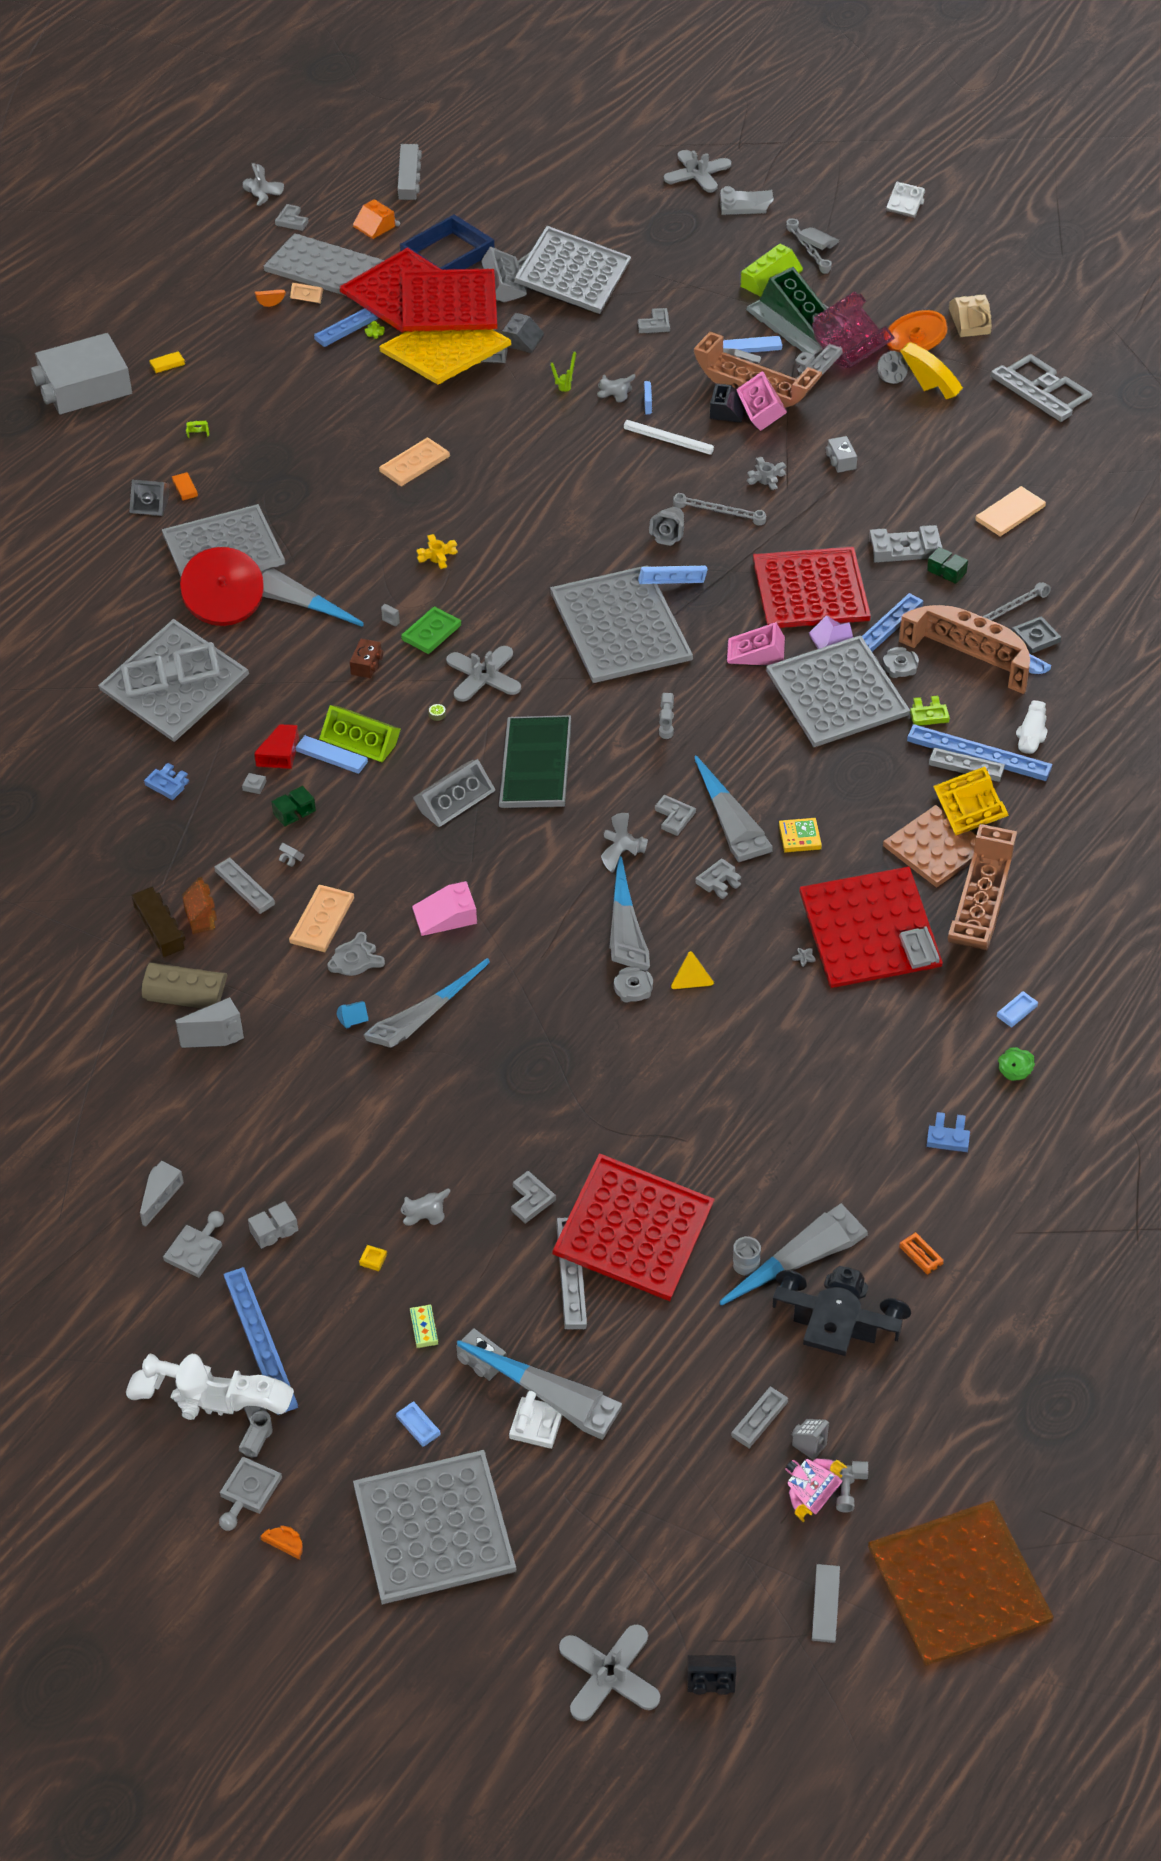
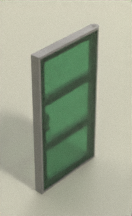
(535, 761)

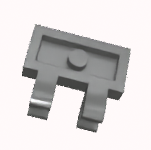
(716, 874)

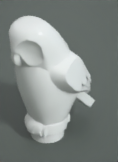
(1033, 728)

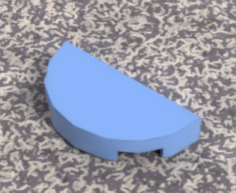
(1038, 666)

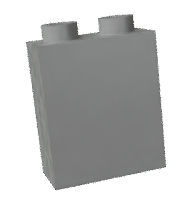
(81, 373)

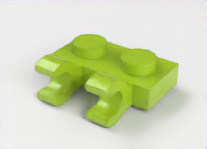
(930, 714)

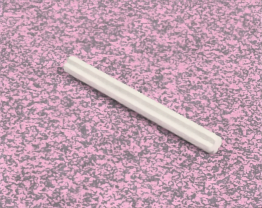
(668, 437)

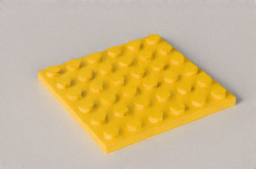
(444, 353)

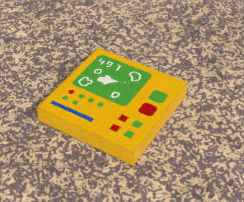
(800, 835)

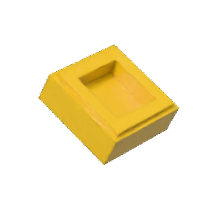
(373, 1258)

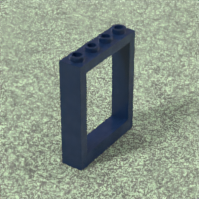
(462, 230)

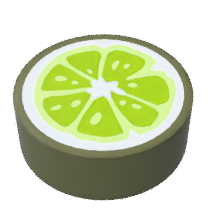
(437, 712)

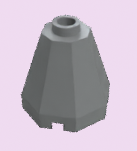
(667, 526)

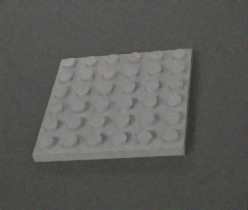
(572, 269)
(238, 529)
(837, 691)
(178, 706)
(433, 1526)

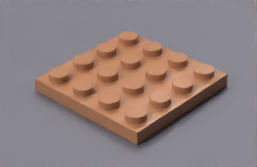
(932, 846)

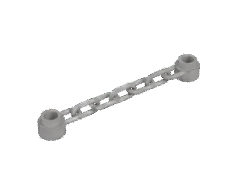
(824, 265)
(758, 517)
(1041, 589)

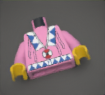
(812, 1484)

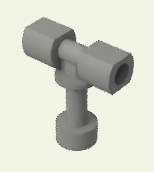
(666, 715)
(857, 1470)

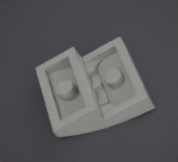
(817, 238)

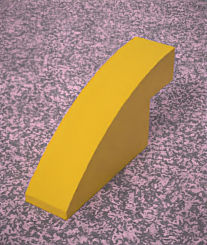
(930, 371)

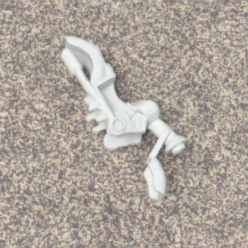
(200, 1388)

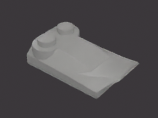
(744, 202)

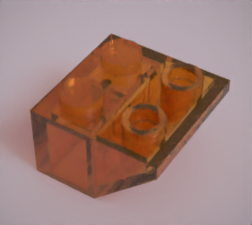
(199, 907)

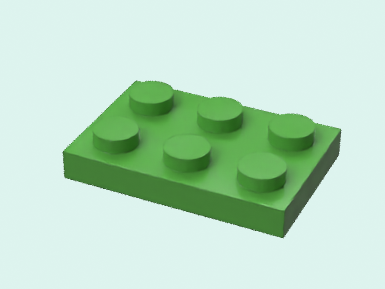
(431, 630)

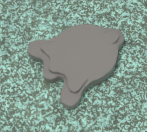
(355, 957)

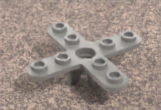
(697, 169)
(473, 667)
(600, 1683)

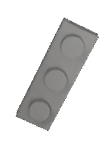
(759, 1417)

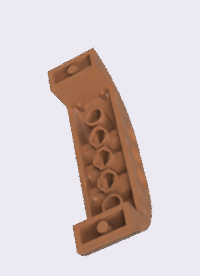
(734, 371)
(969, 635)
(983, 888)

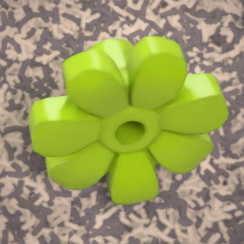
(374, 330)

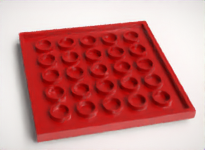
(381, 286)
(449, 300)
(809, 585)
(860, 925)
(633, 1227)

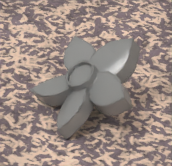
(804, 956)

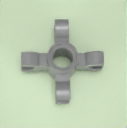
(766, 473)

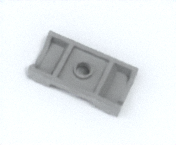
(890, 546)

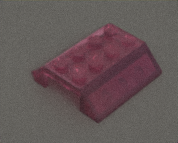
(850, 329)

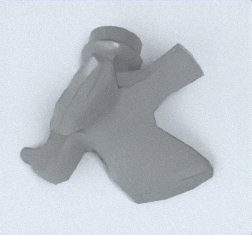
(260, 186)
(622, 841)

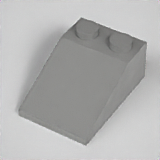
(211, 1026)

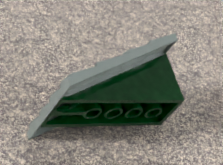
(790, 310)

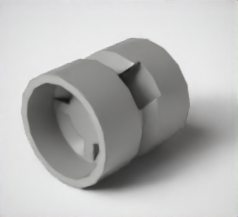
(746, 1255)

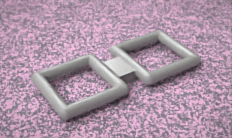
(1050, 381)
(170, 670)

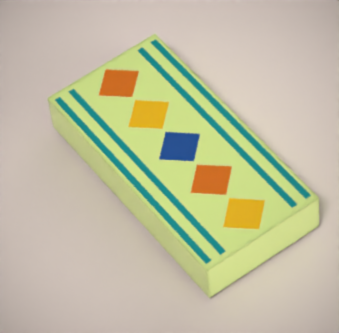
(423, 1326)

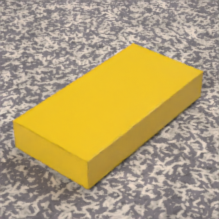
(167, 362)

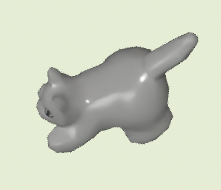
(618, 387)
(426, 1207)

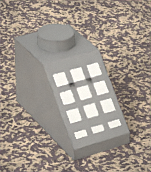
(811, 1437)

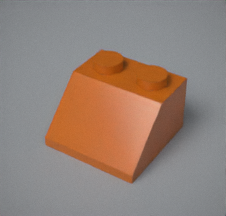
(374, 219)

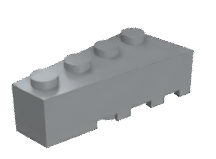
(409, 171)

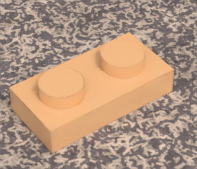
(306, 293)

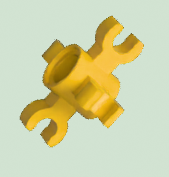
(437, 551)

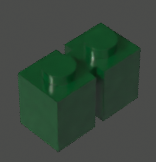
(951, 570)
(297, 800)

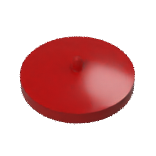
(222, 586)

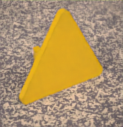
(691, 974)

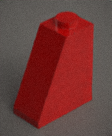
(278, 748)

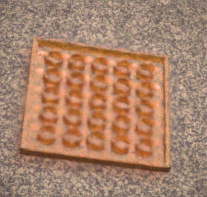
(960, 1582)

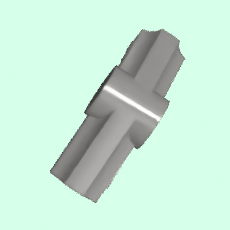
(255, 1434)

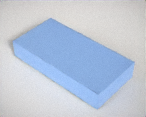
(647, 396)
(1017, 1009)
(418, 1424)

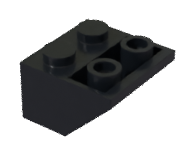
(726, 404)
(711, 1674)

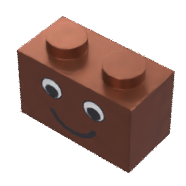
(366, 658)

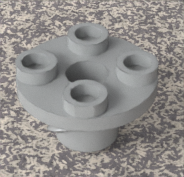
(892, 367)

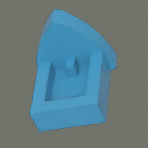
(352, 1014)

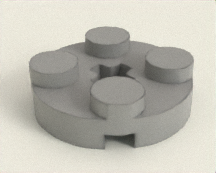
(907, 667)
(629, 993)

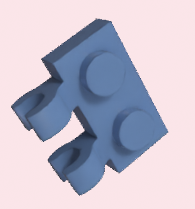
(164, 783)
(948, 1138)

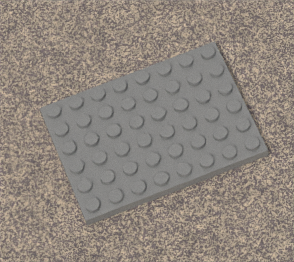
(620, 625)

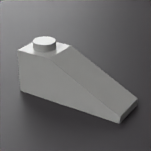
(161, 1186)

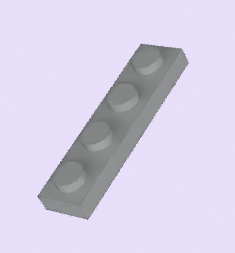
(965, 763)
(244, 885)

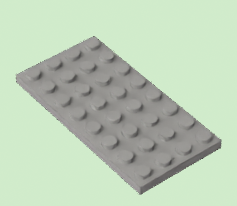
(318, 263)

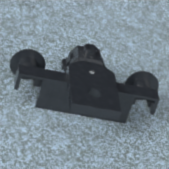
(838, 1309)

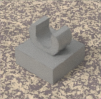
(290, 853)

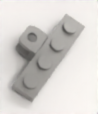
(821, 362)

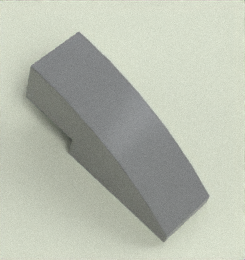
(825, 1603)

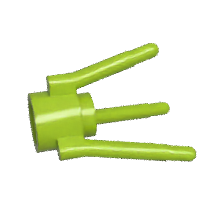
(565, 380)

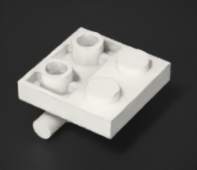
(905, 199)
(535, 1422)

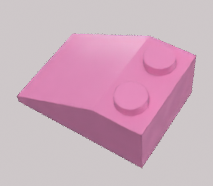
(761, 401)
(757, 646)
(446, 909)

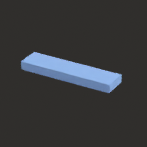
(754, 344)
(672, 574)
(331, 754)

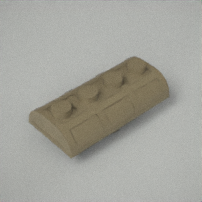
(182, 985)

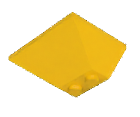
(970, 801)

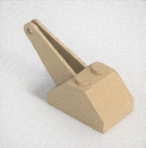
(971, 315)

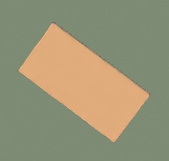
(414, 461)
(1010, 511)
(321, 918)

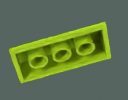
(777, 260)
(359, 733)

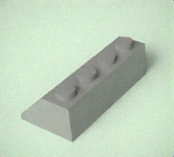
(505, 270)
(454, 793)

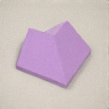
(830, 632)

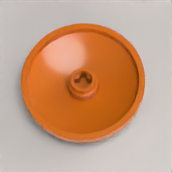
(921, 327)

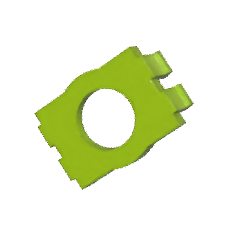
(204, 427)

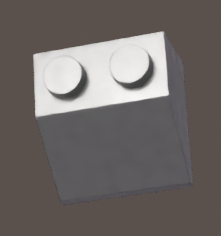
(523, 333)
(148, 497)

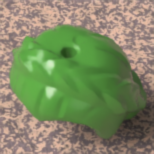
(1024, 1064)

